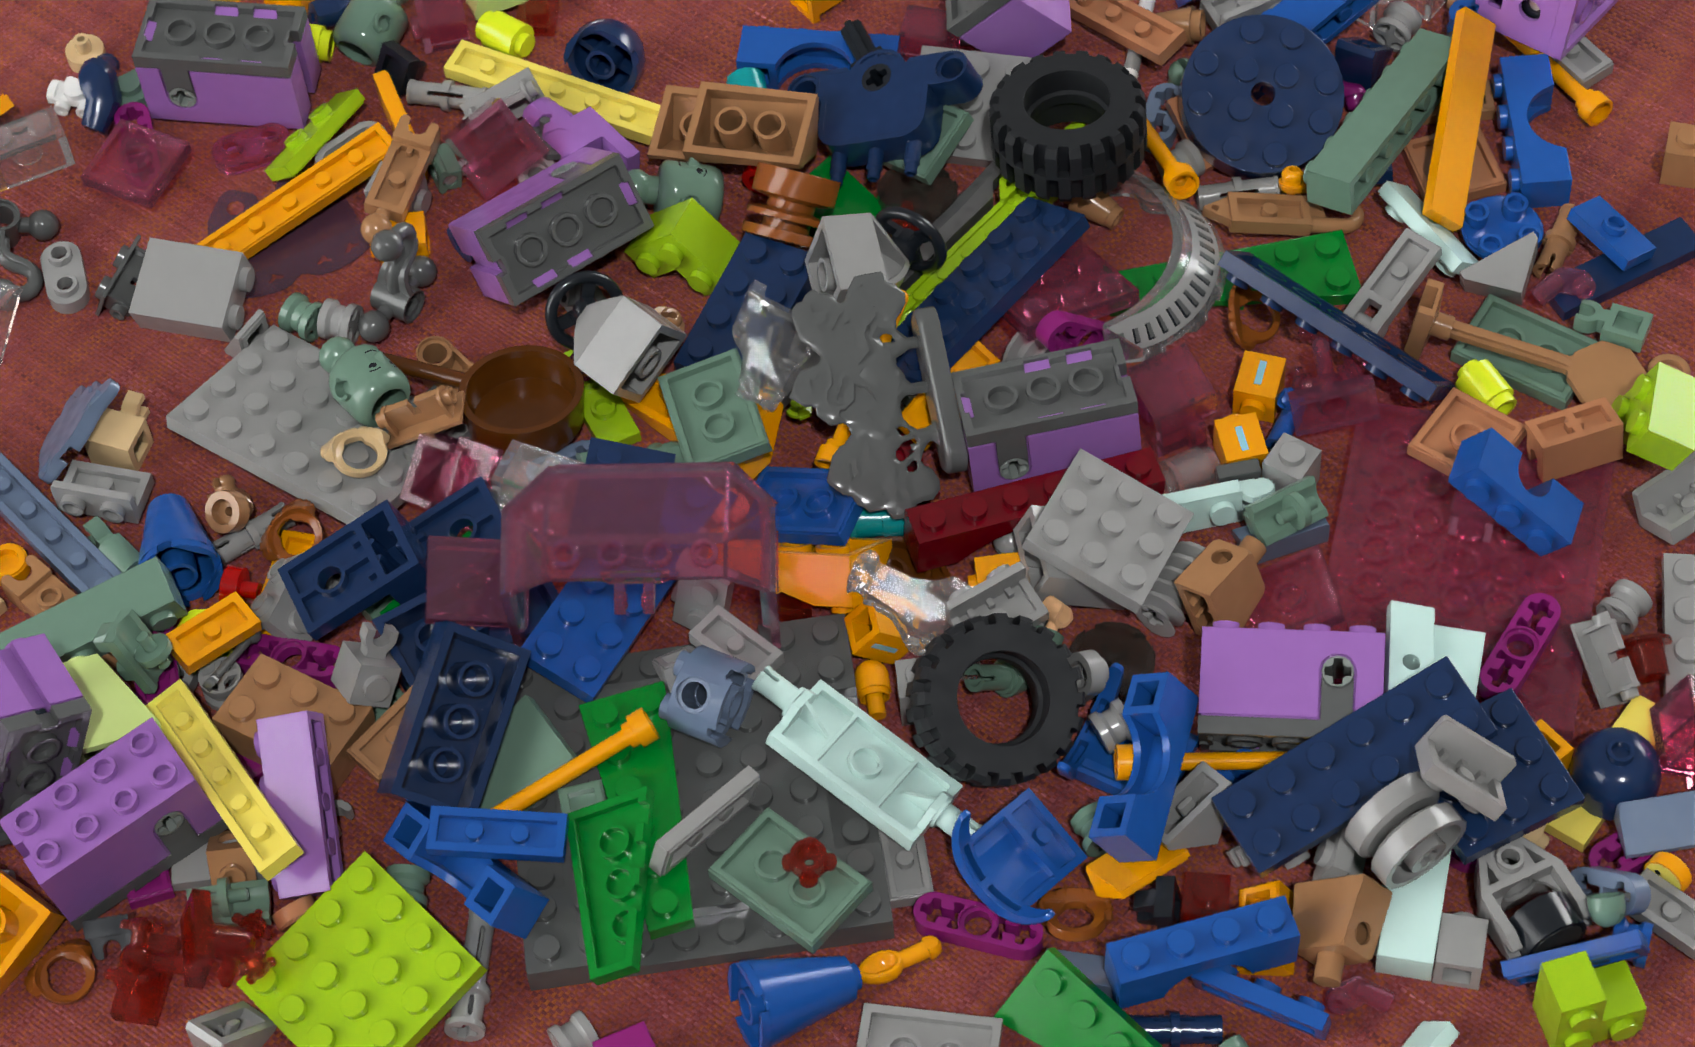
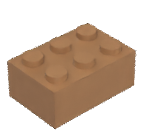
(276, 690)

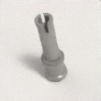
(470, 1007)

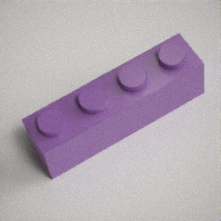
(301, 793)

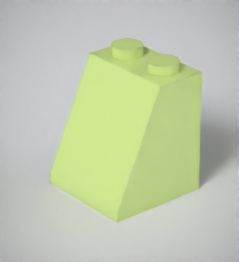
(112, 703)

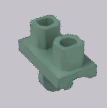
(1285, 511)
(138, 652)
(238, 898)

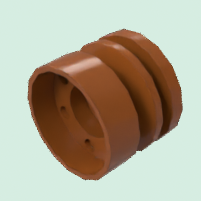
(789, 204)

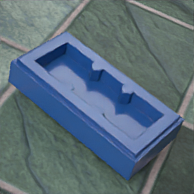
(1611, 233)

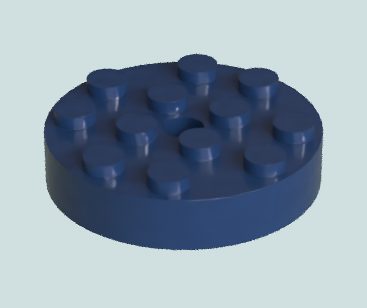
(1293, 72)

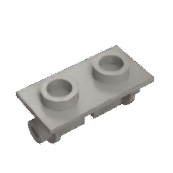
(515, 91)
(1610, 677)

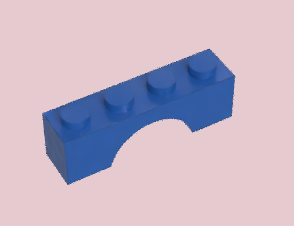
(789, 50)
(1538, 167)
(1160, 722)
(488, 885)
(1155, 961)

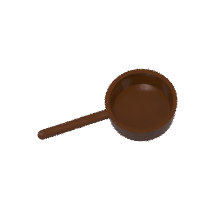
(514, 395)

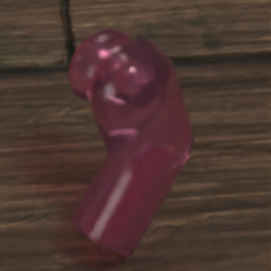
(1565, 281)

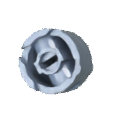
(708, 695)

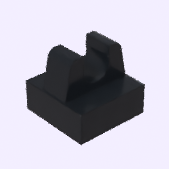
(400, 65)
(1159, 905)
(102, 930)

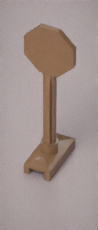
(1590, 372)

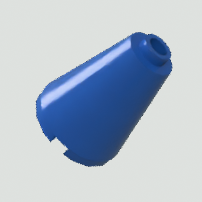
(183, 546)
(789, 994)

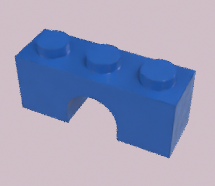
(1490, 478)

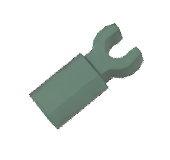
(112, 545)

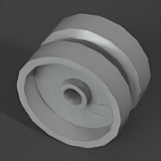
(1405, 830)

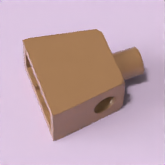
(1222, 583)
(1339, 923)

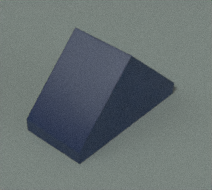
(1361, 60)

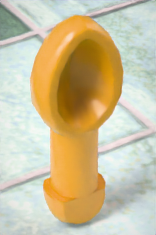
(888, 964)

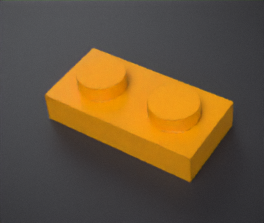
(213, 632)

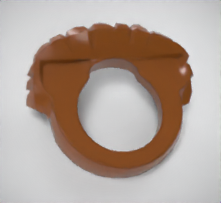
(1242, 333)
(298, 511)
(1077, 898)
(72, 950)

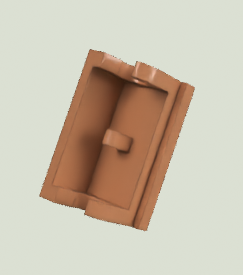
(1575, 439)

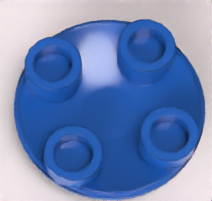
(1499, 221)

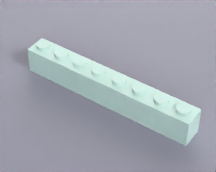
(1415, 910)

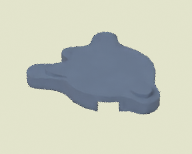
(74, 426)

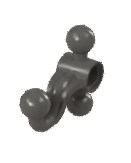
(42, 226)
(398, 281)

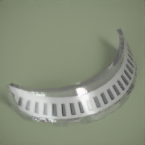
(1188, 284)

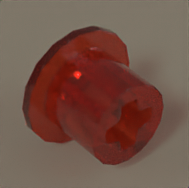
(1648, 656)

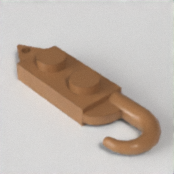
(1277, 215)

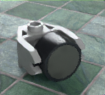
(1520, 874)

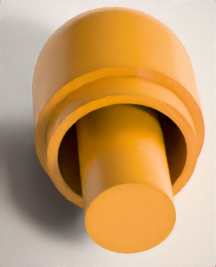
(873, 687)

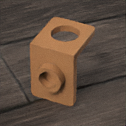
(228, 860)

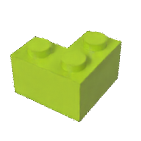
(684, 241)
(1659, 416)
(1586, 1003)

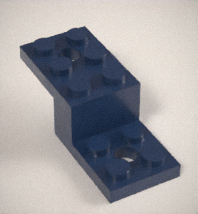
(381, 556)

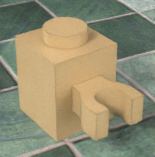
(122, 436)

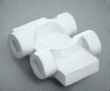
(66, 94)

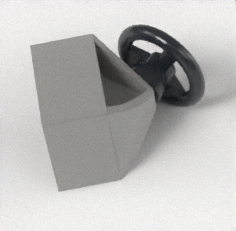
(860, 245)
(615, 338)

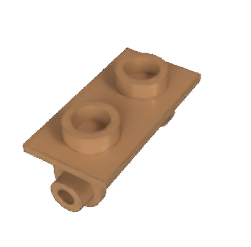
(434, 412)

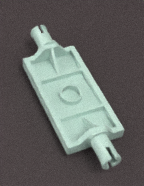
(860, 760)

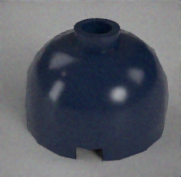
(606, 54)
(1614, 769)

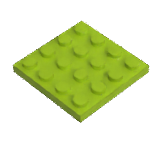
(363, 967)

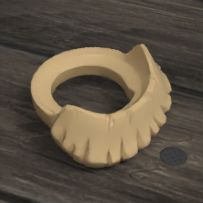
(370, 436)

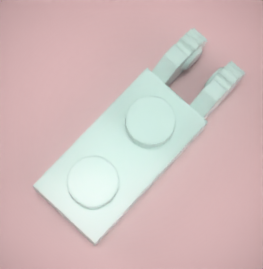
(1220, 502)

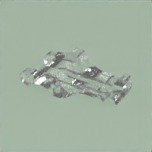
(768, 348)
(910, 602)

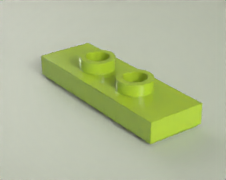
(306, 142)
(607, 414)

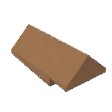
(736, 125)

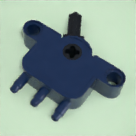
(885, 104)

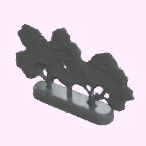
(865, 388)

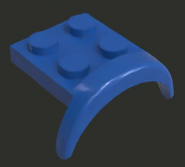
(1089, 759)
(1015, 858)

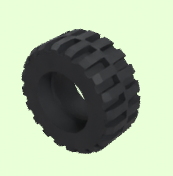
(1069, 160)
(1052, 692)

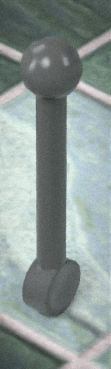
(229, 661)

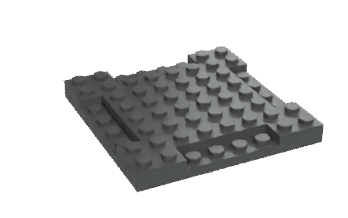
(724, 925)

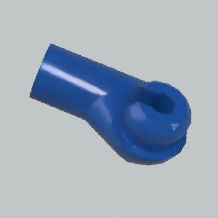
(1284, 421)

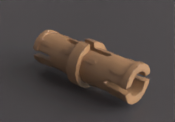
(1557, 243)

